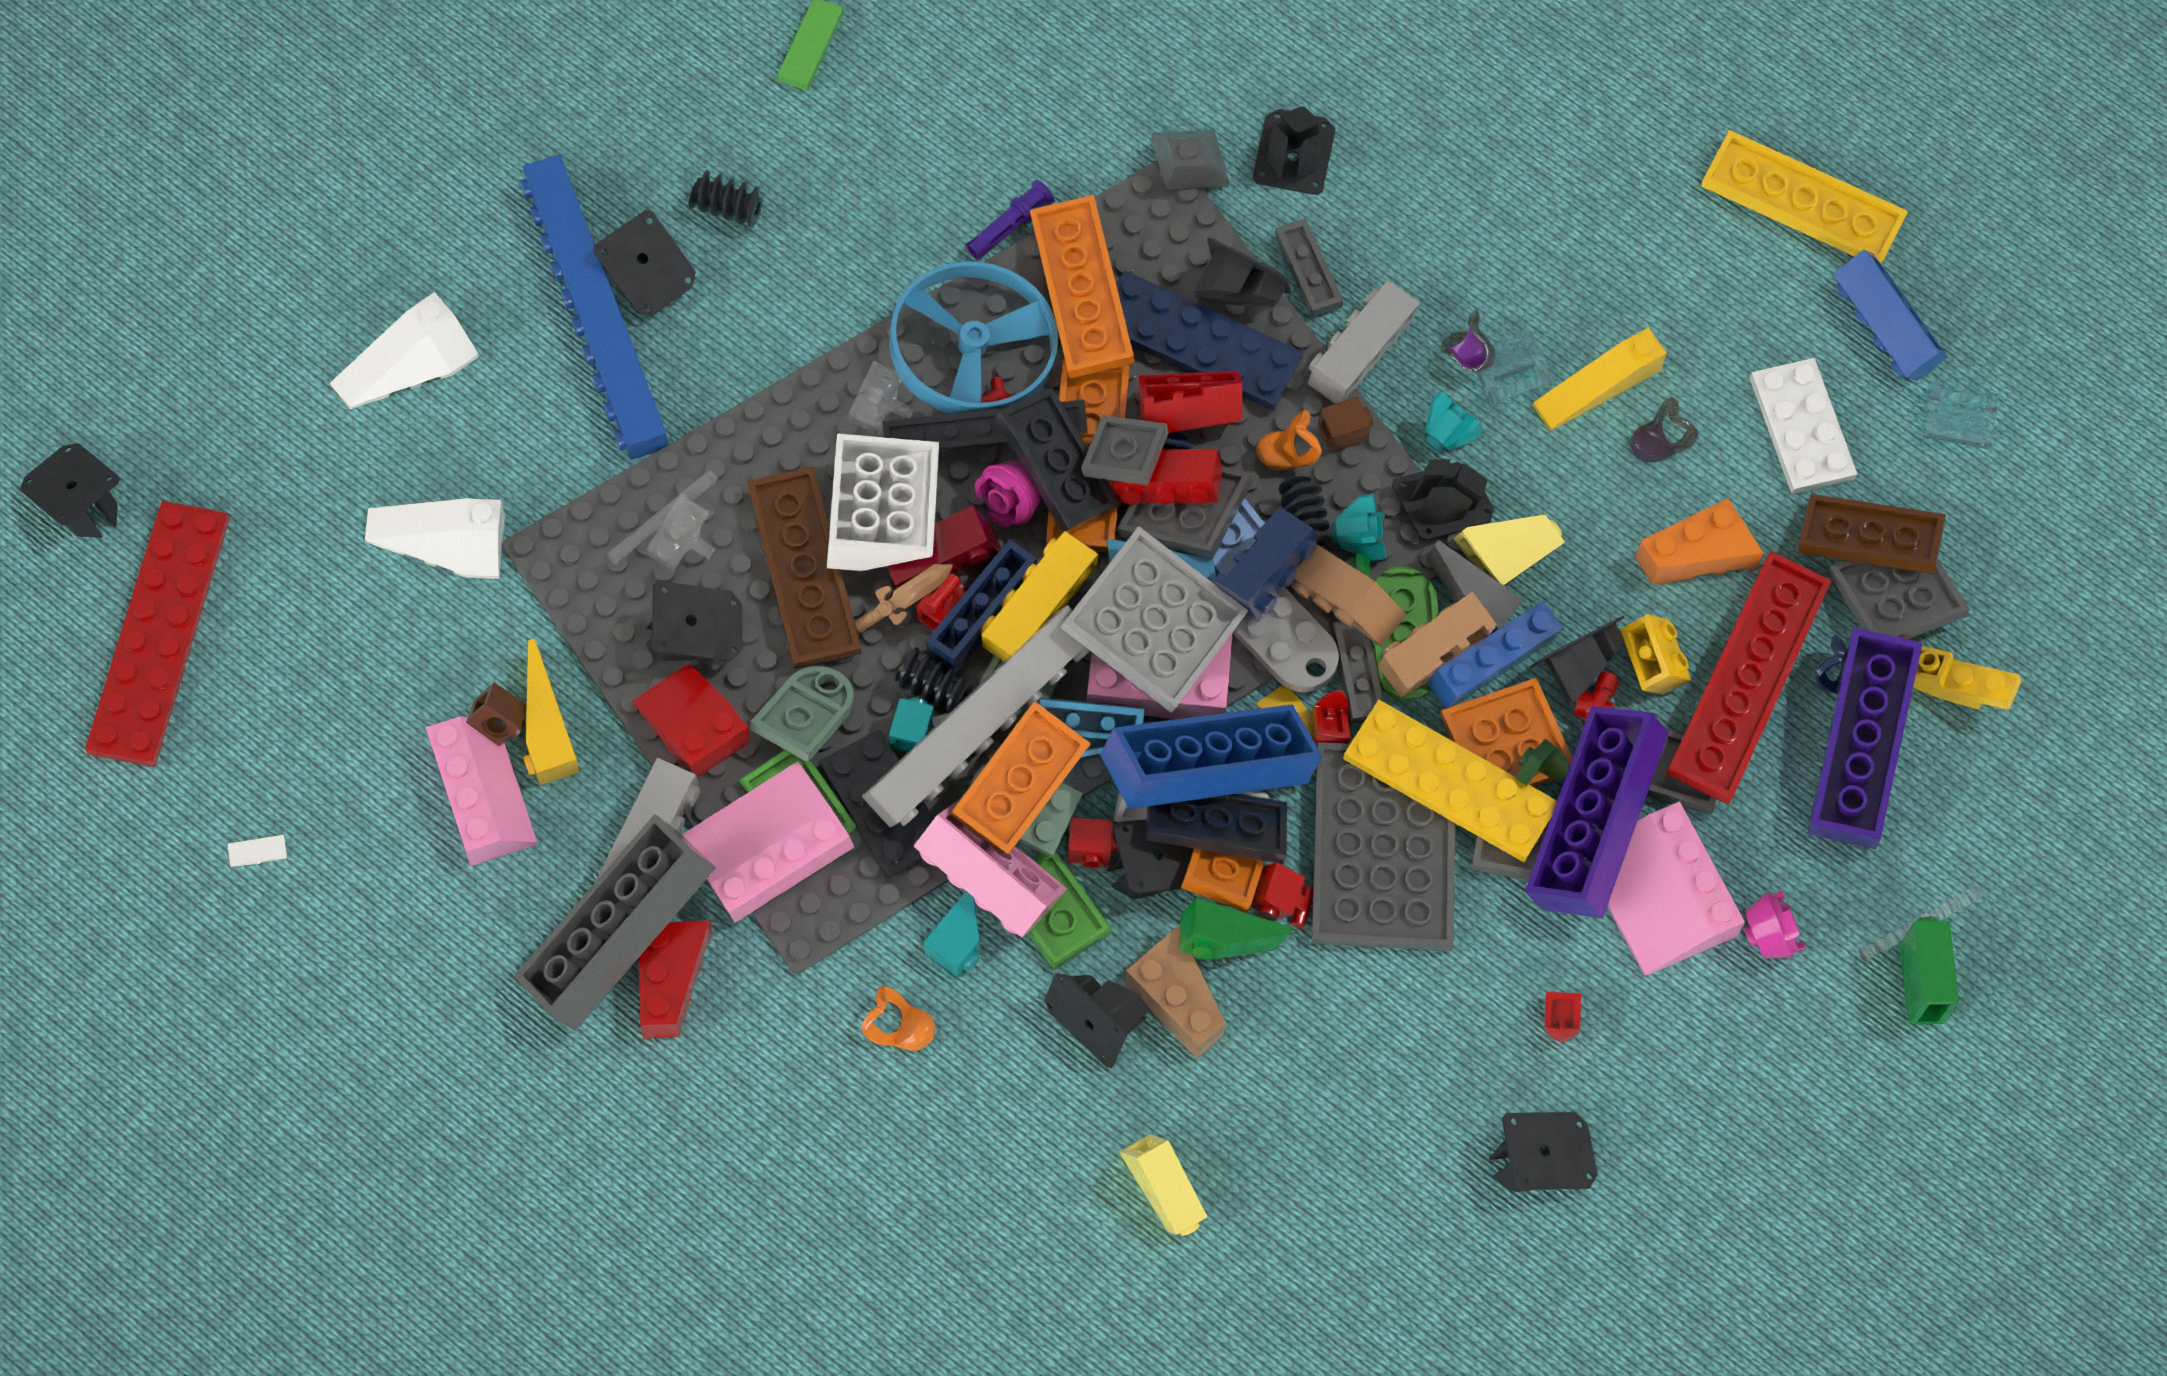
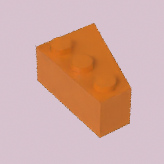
(1700, 545)

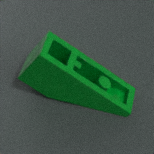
(1222, 932)

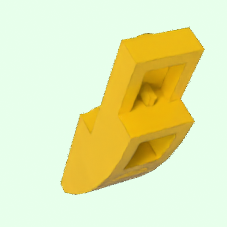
(1964, 682)

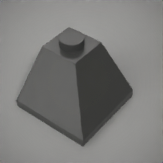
(1190, 159)

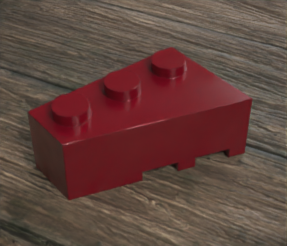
(960, 541)

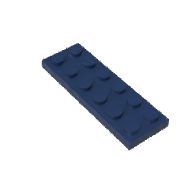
(1205, 340)

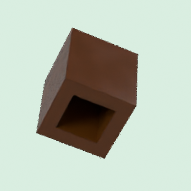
(1345, 424)

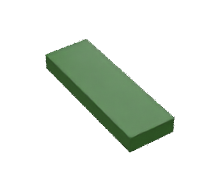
(810, 44)

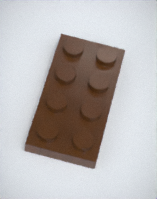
(1872, 533)

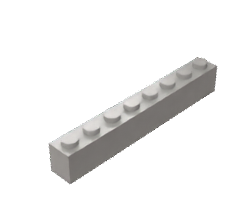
(974, 721)

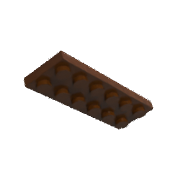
(796, 550)

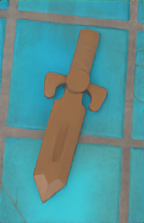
(904, 596)

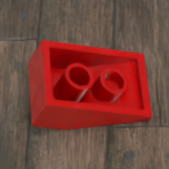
(693, 720)

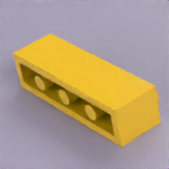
(1043, 593)

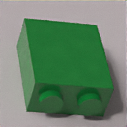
(1929, 972)

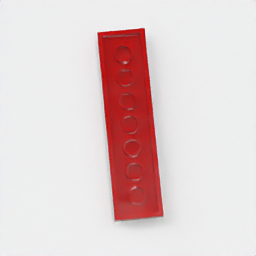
(157, 634)
(1748, 677)

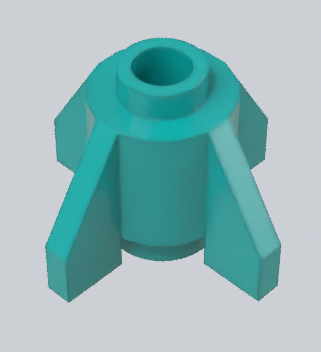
(1449, 425)
(1359, 529)

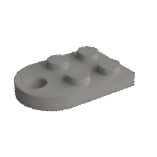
(1288, 643)

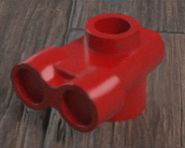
(1604, 691)

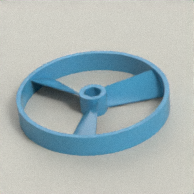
(974, 337)

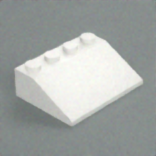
(882, 502)

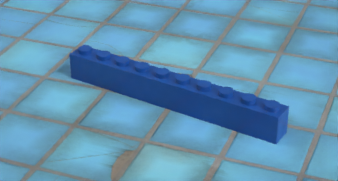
(595, 308)

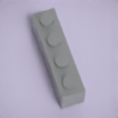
(1363, 342)
(664, 793)

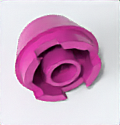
(1008, 493)
(1773, 927)

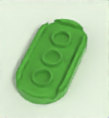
(1419, 601)

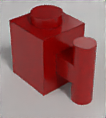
(939, 602)
(1280, 896)

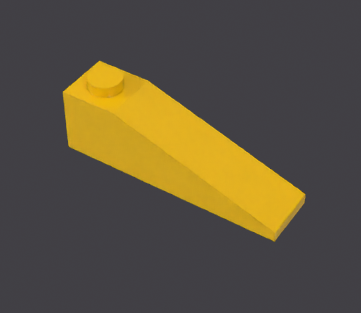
(1602, 379)
(546, 736)

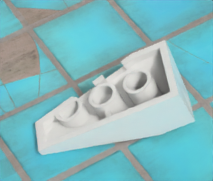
(415, 349)
(448, 533)

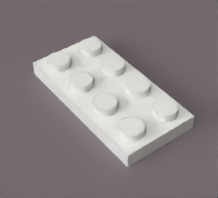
(1803, 426)

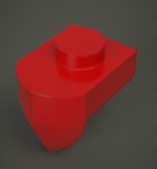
(1330, 719)
(1562, 1015)

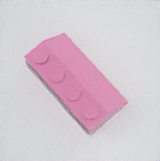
(481, 791)
(1006, 885)

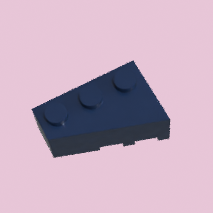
(1269, 563)

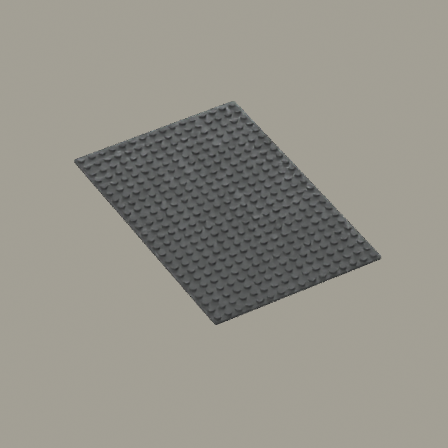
(796, 426)

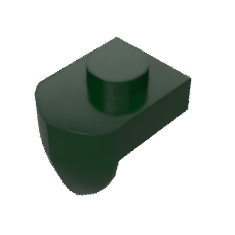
(1543, 759)

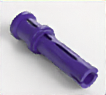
(1018, 213)

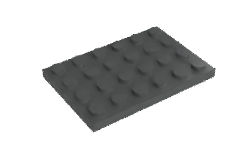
(1378, 863)

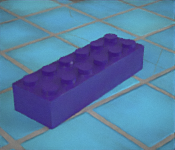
(1865, 738)
(1597, 811)

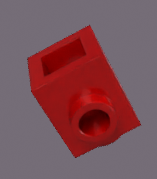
(1091, 842)

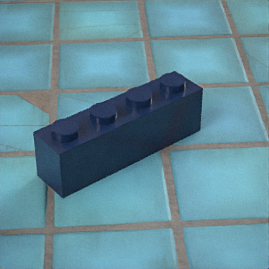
(961, 629)

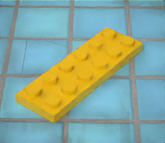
(1803, 197)
(1451, 780)

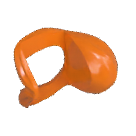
(1278, 450)
(916, 1027)

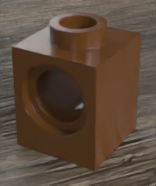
(497, 714)

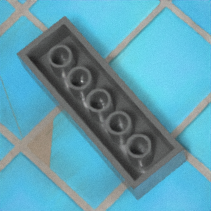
(614, 922)

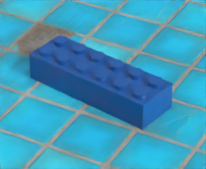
(1210, 756)

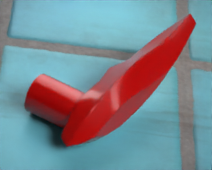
(997, 391)

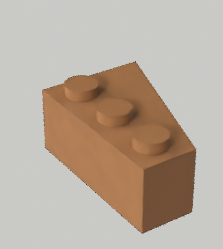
(1348, 594)
(1434, 644)
(1177, 994)

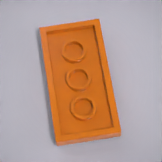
(1020, 778)

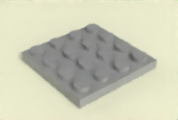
(1154, 619)

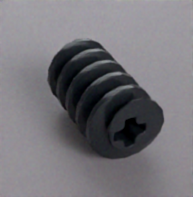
(726, 199)
(1302, 501)
(931, 682)

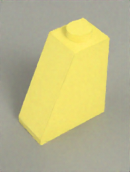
(1509, 546)
(1164, 1184)

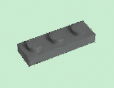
(1308, 267)
(1357, 670)

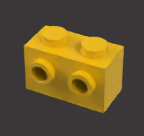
(1656, 654)

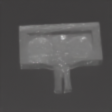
(878, 399)
(680, 534)

